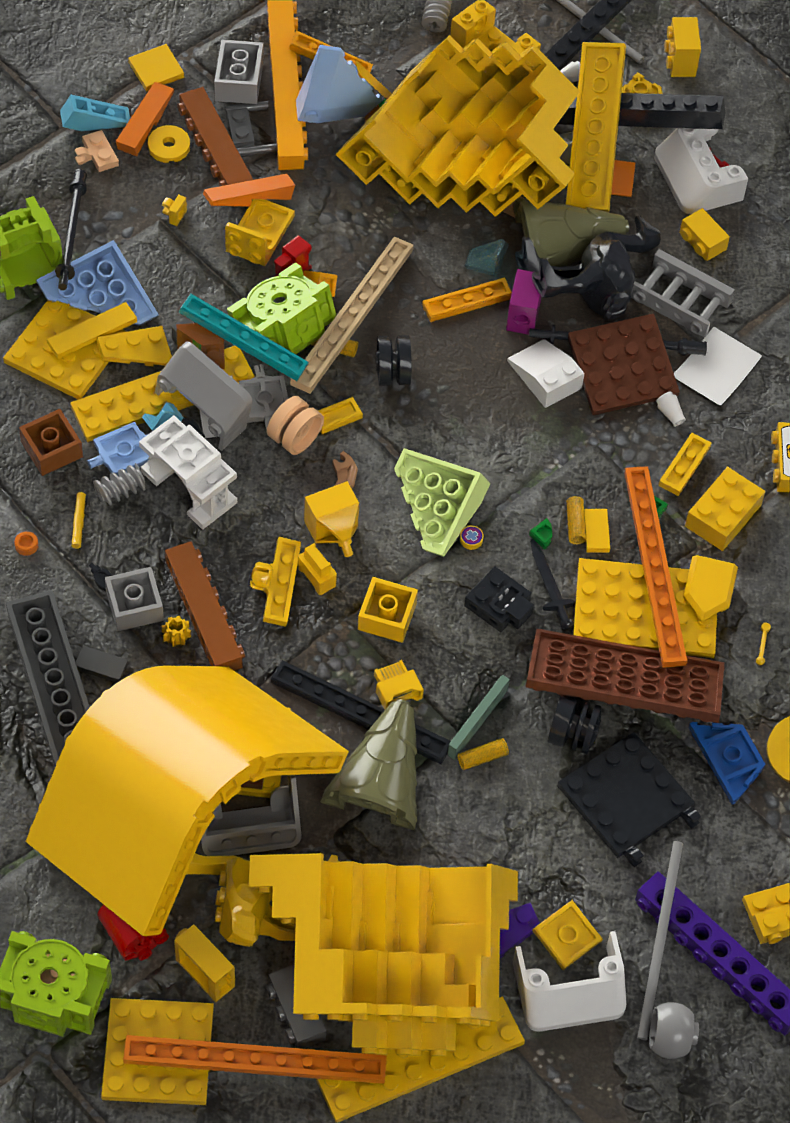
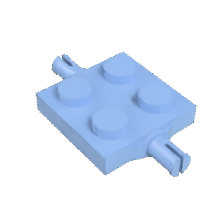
(120, 449)

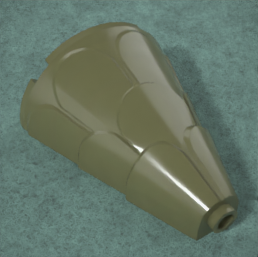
(563, 230)
(382, 769)

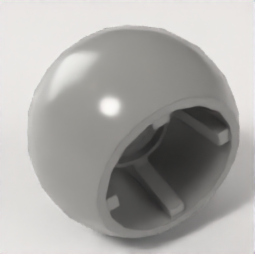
(672, 1030)

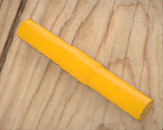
(78, 520)

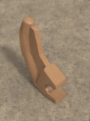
(346, 470)

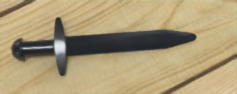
(558, 603)

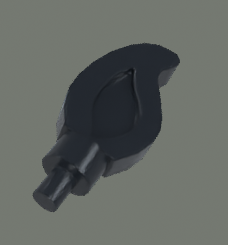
(99, 575)

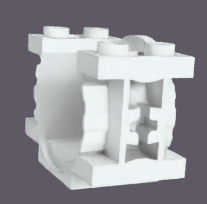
(197, 464)

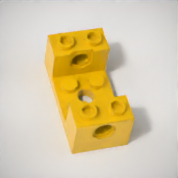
(479, 22)

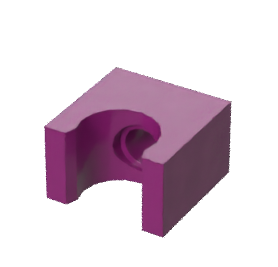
(523, 304)

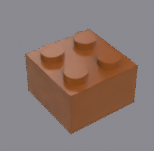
(51, 442)

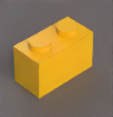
(704, 234)

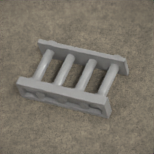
(692, 278)

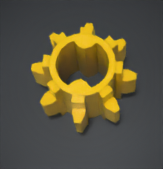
(176, 631)

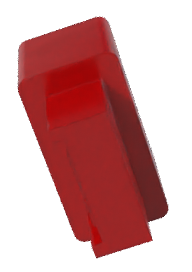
(294, 252)

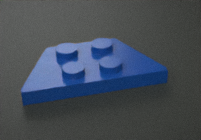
(729, 756)

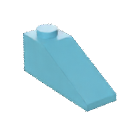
(90, 114)

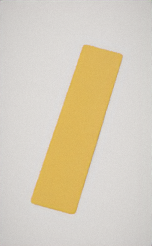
(373, 81)

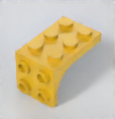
(258, 231)

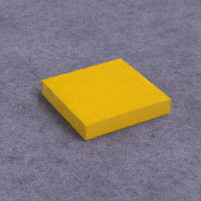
(156, 66)
(567, 935)

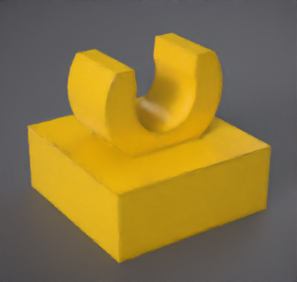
(175, 209)

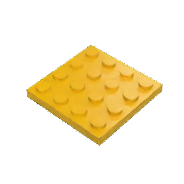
(34, 357)
(158, 1020)

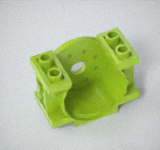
(27, 247)
(294, 321)
(66, 1009)

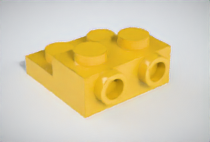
(770, 913)

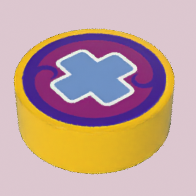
(471, 537)

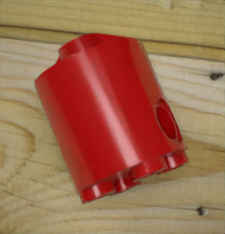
(127, 939)

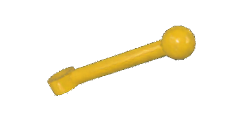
(765, 628)

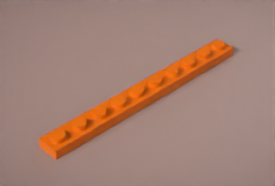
(655, 567)
(255, 1059)

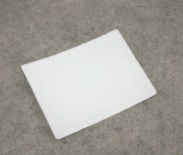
(721, 369)

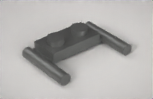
(241, 128)

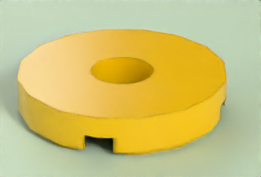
(168, 134)

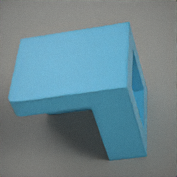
(166, 413)

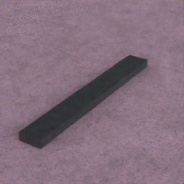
(351, 706)

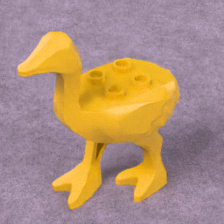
(242, 910)

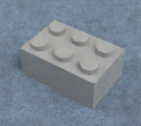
(239, 71)

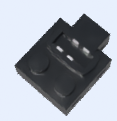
(500, 601)

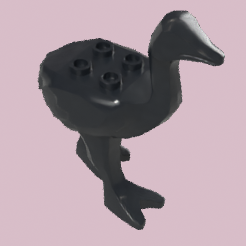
(604, 270)

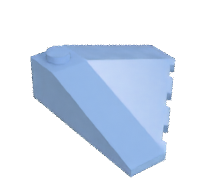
(334, 89)
(100, 284)

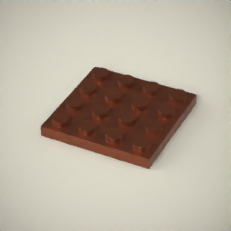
(623, 364)

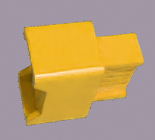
(317, 569)
(397, 683)

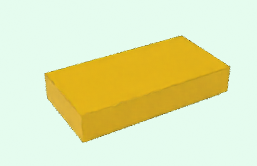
(340, 414)
(597, 531)

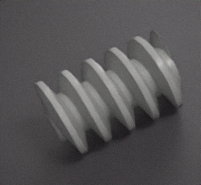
(436, 15)
(119, 484)

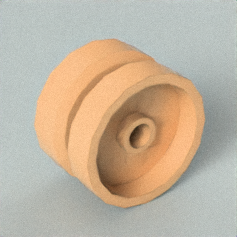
(295, 425)

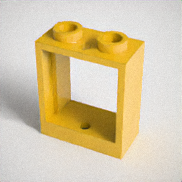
(204, 962)

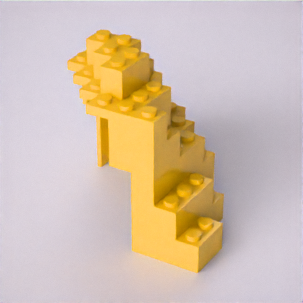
(470, 129)
(392, 945)

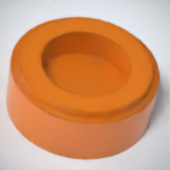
(26, 543)

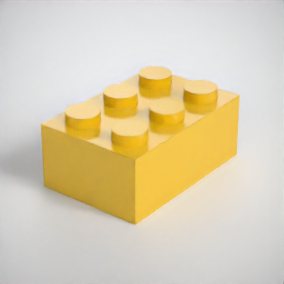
(724, 508)

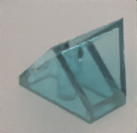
(487, 257)

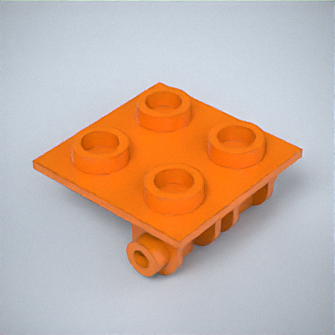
(623, 178)

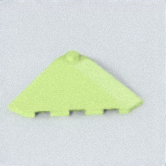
(440, 497)

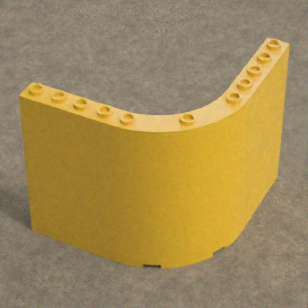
(152, 770)

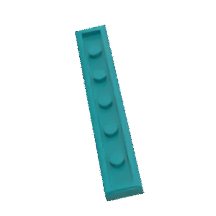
(243, 337)

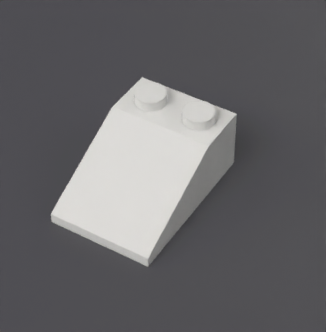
(547, 372)

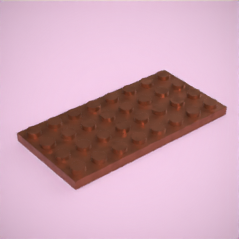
(625, 676)

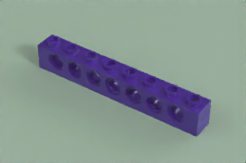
(719, 940)

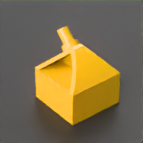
(333, 516)

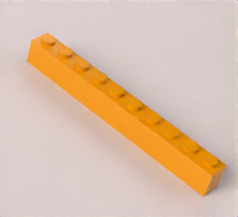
(286, 85)

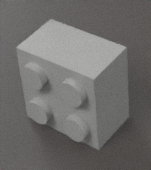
(134, 599)

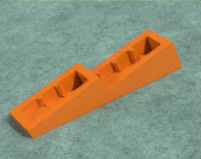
(144, 118)
(241, 194)

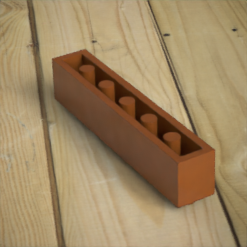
(212, 137)
(203, 606)

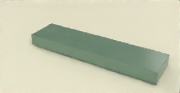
(478, 717)

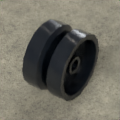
(392, 360)

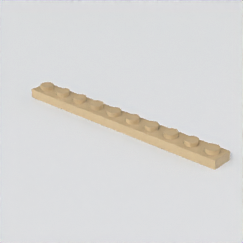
(353, 313)

